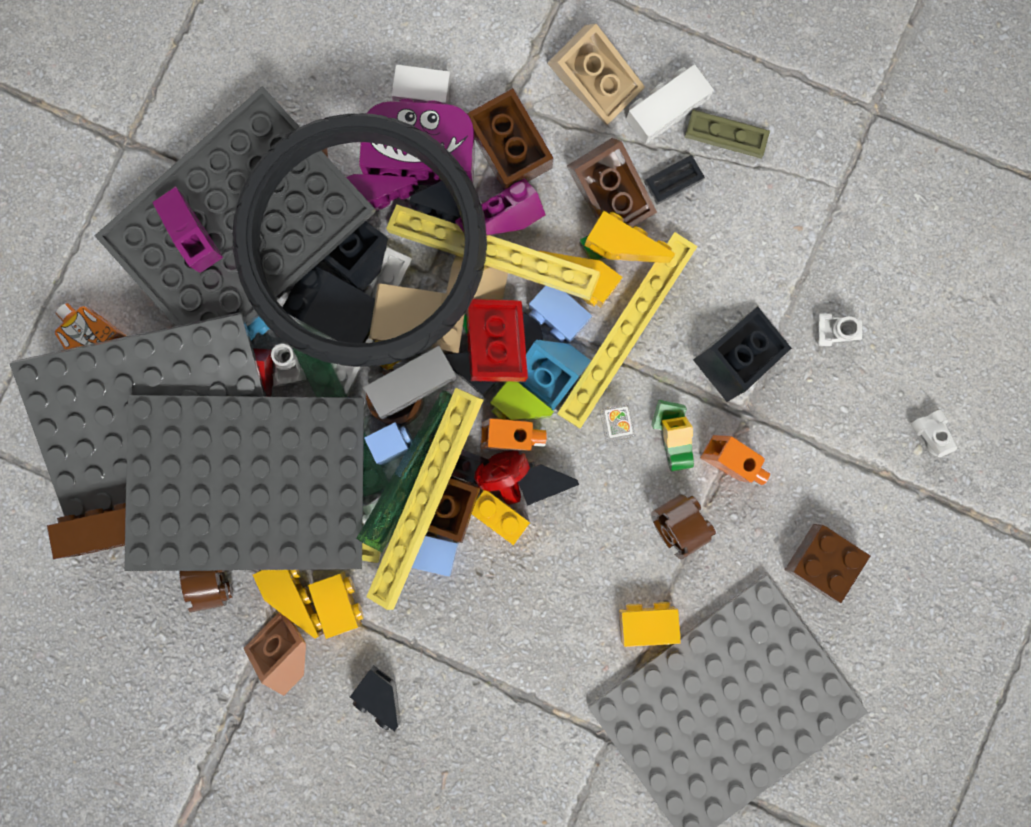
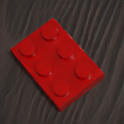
(496, 341)

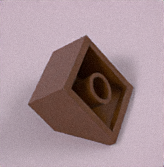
(454, 510)

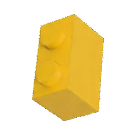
(499, 517)
(336, 604)
(649, 625)

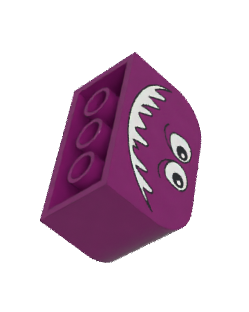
(441, 121)

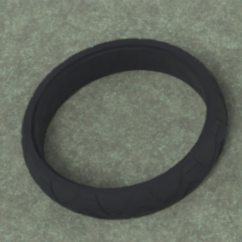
(328, 133)

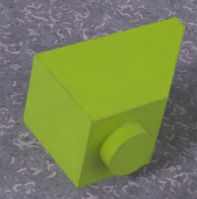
(518, 404)

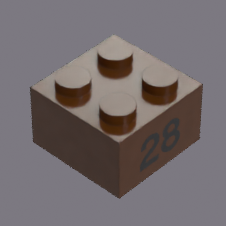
(827, 562)

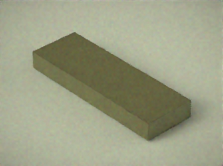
(727, 134)

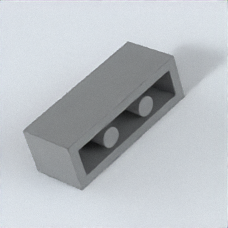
(409, 381)

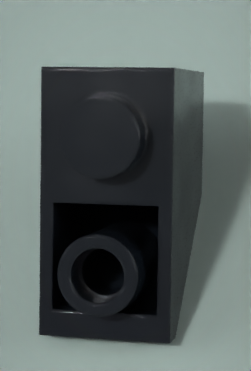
(437, 202)
(379, 697)

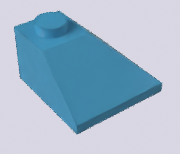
(553, 370)

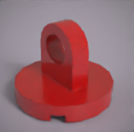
(503, 474)

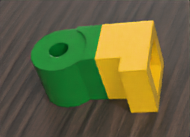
(678, 443)

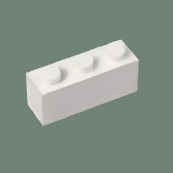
(669, 103)

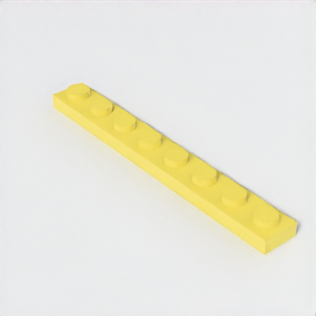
(499, 253)
(625, 333)
(424, 498)

